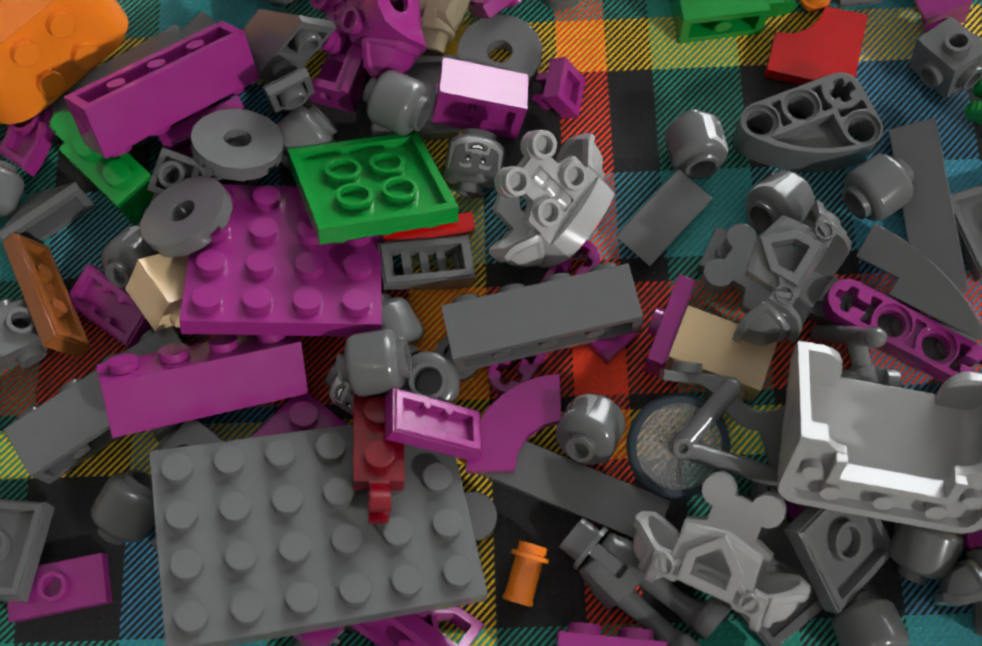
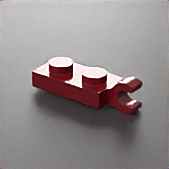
(376, 461)

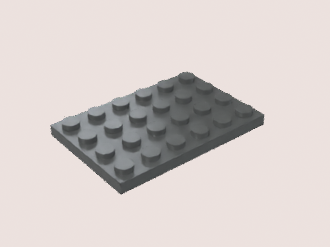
(279, 544)

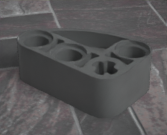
(819, 141)

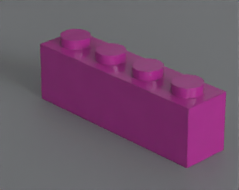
(162, 89)
(199, 380)

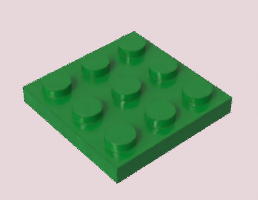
(371, 187)

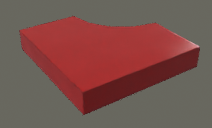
(823, 49)

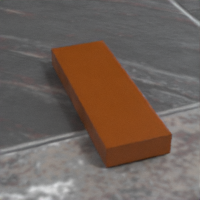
(46, 295)

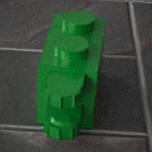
(724, 18)
(116, 178)

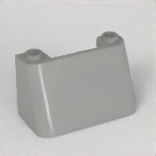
(881, 445)

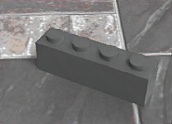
(542, 316)
(74, 422)

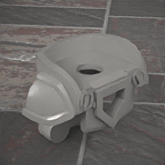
(562, 197)
(723, 552)

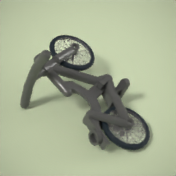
(685, 439)

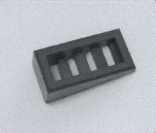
(454, 246)

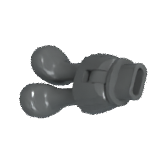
(613, 575)

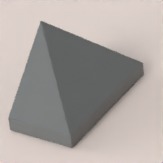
(48, 212)

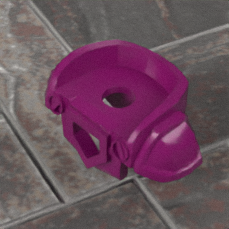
(387, 35)

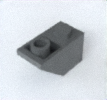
(284, 41)

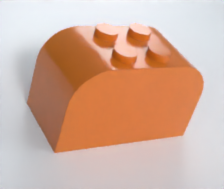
(50, 48)

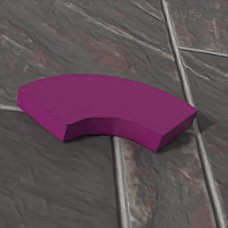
(29, 142)
(513, 420)

